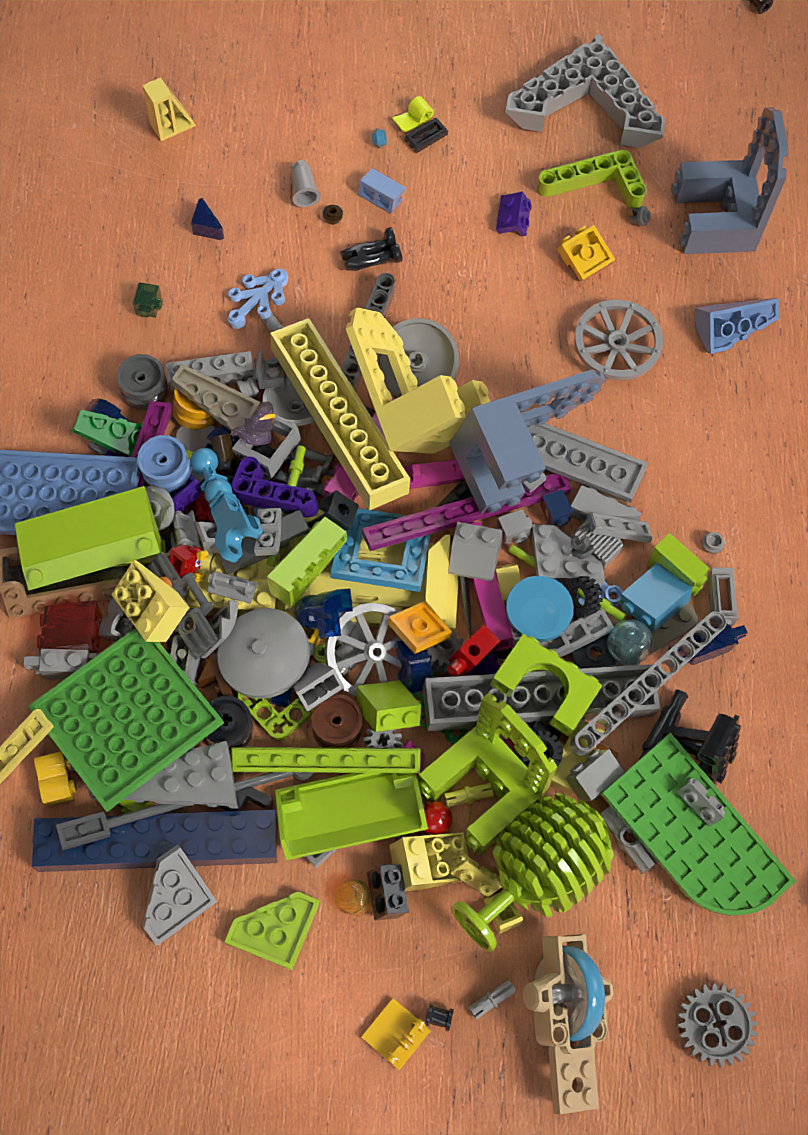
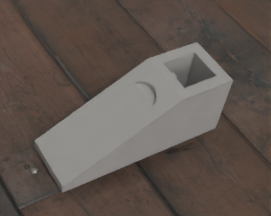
(590, 500)

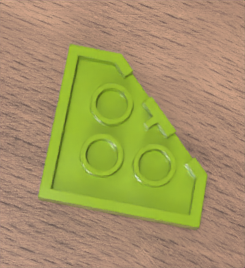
(275, 930)

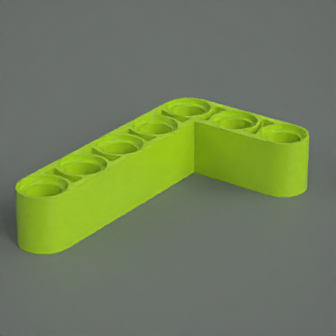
(591, 171)

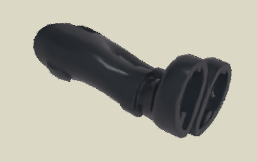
(359, 256)

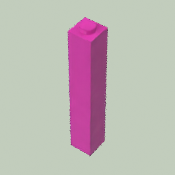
(493, 609)

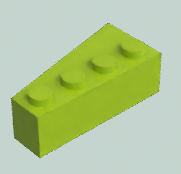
(306, 561)

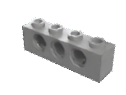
(222, 368)

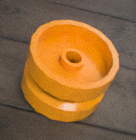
(189, 413)

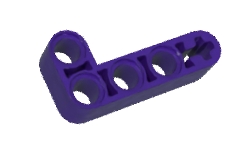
(298, 499)

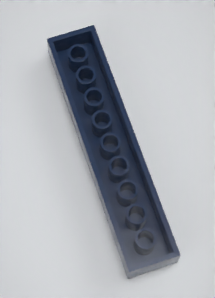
(203, 837)

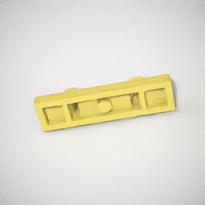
(19, 744)

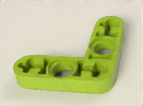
(275, 718)

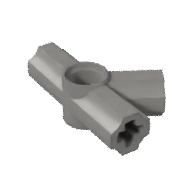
(636, 851)

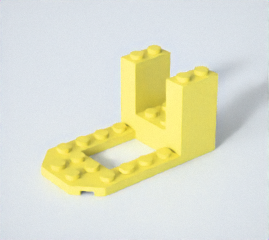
(424, 415)

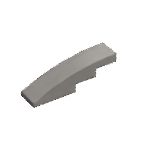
(580, 633)

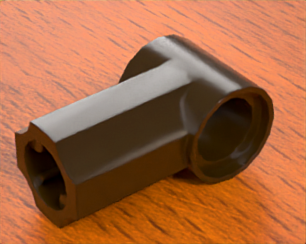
(227, 461)

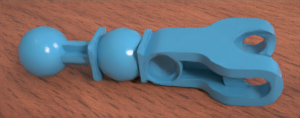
(225, 507)

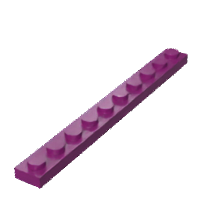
(448, 515)

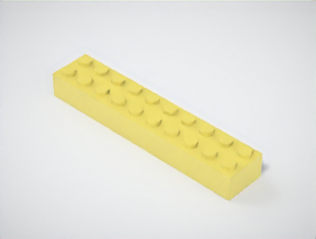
(340, 414)

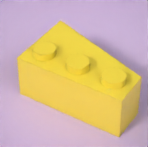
(165, 111)

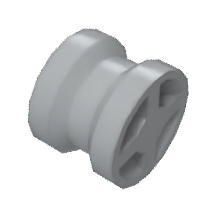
(248, 387)

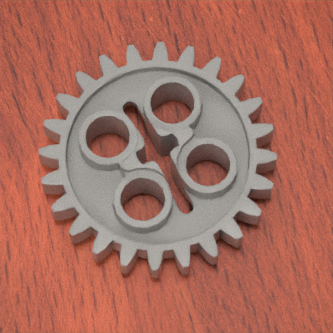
(696, 1031)

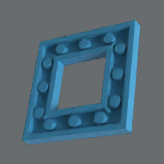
(350, 568)

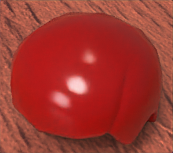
(438, 818)

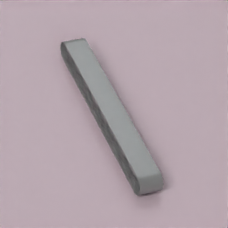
(639, 687)

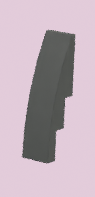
(291, 528)

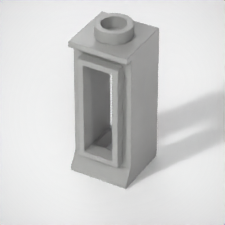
(714, 593)

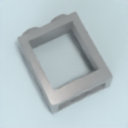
(271, 466)

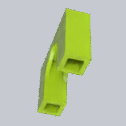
(531, 656)

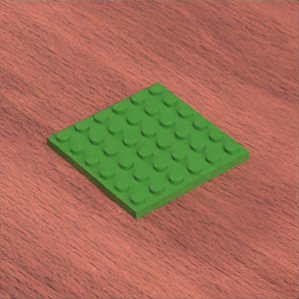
(126, 717)

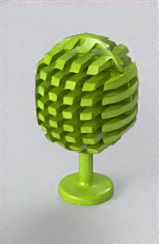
(543, 861)

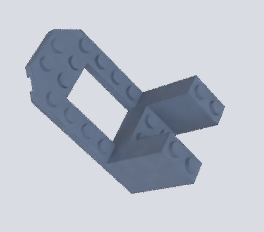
(737, 189)
(497, 446)

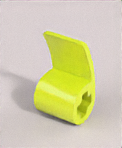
(418, 114)

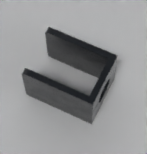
(335, 507)

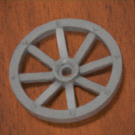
(618, 337)
(366, 648)

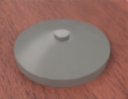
(430, 353)
(264, 653)

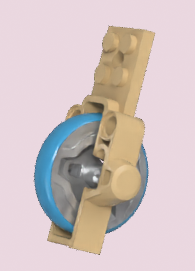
(572, 979)

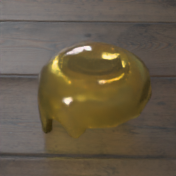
(353, 897)

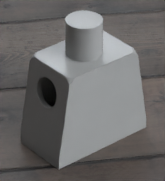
(317, 685)

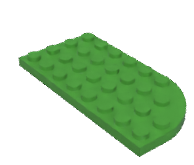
(716, 865)

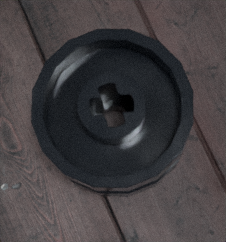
(239, 722)

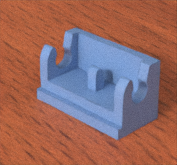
(381, 190)

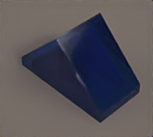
(205, 223)

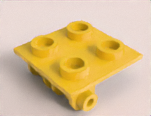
(396, 1034)

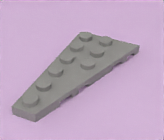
(194, 778)

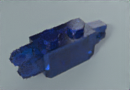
(719, 645)

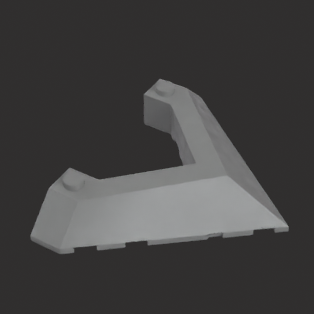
(595, 72)

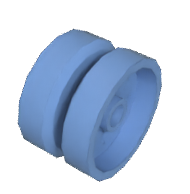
(164, 463)

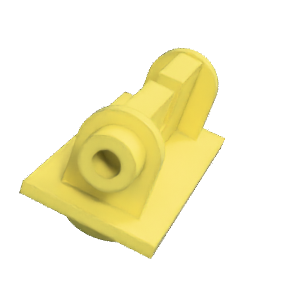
(480, 879)

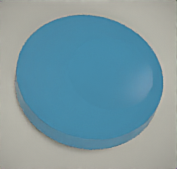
(539, 608)

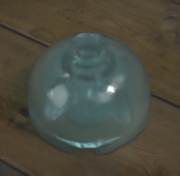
(630, 642)

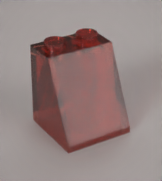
(71, 626)

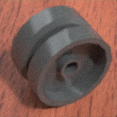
(142, 381)

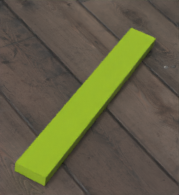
(326, 759)

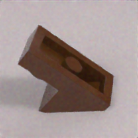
(211, 675)

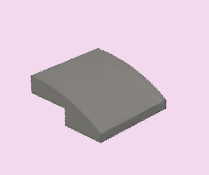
(222, 624)

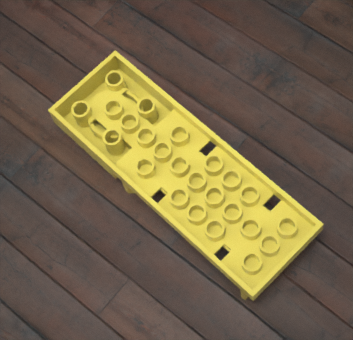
(437, 589)

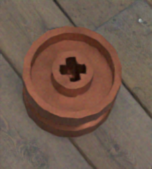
(333, 710)

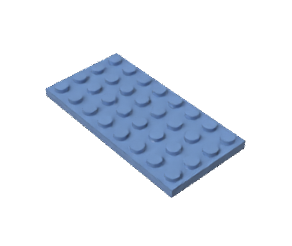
(51, 482)

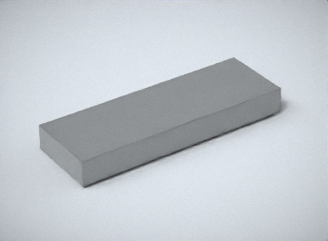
(619, 527)

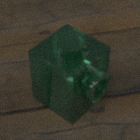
(147, 300)

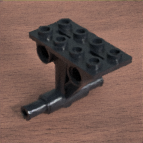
(712, 748)

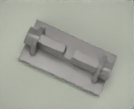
(187, 531)
(231, 587)
(707, 808)

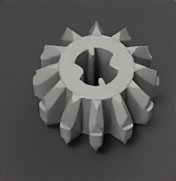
(374, 737)

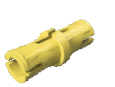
(468, 795)

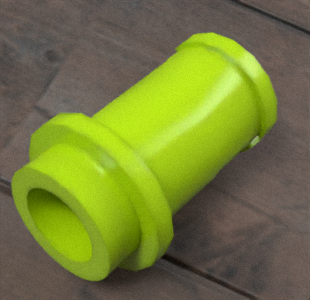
(319, 654)

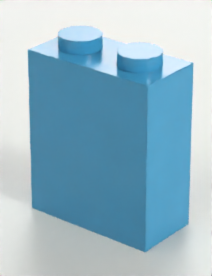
(655, 597)

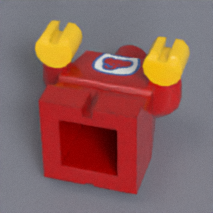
(188, 560)

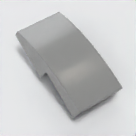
(269, 540)

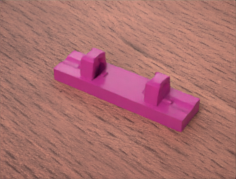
(434, 474)

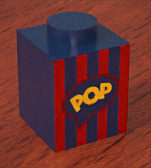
(556, 508)

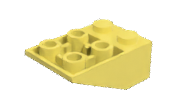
(149, 603)
(428, 859)

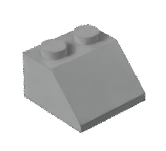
(475, 551)

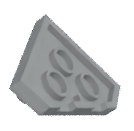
(555, 559)
(174, 896)

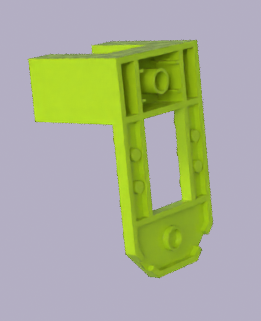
(498, 765)

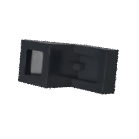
(252, 795)

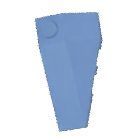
(730, 322)

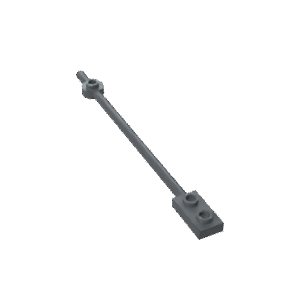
(97, 826)

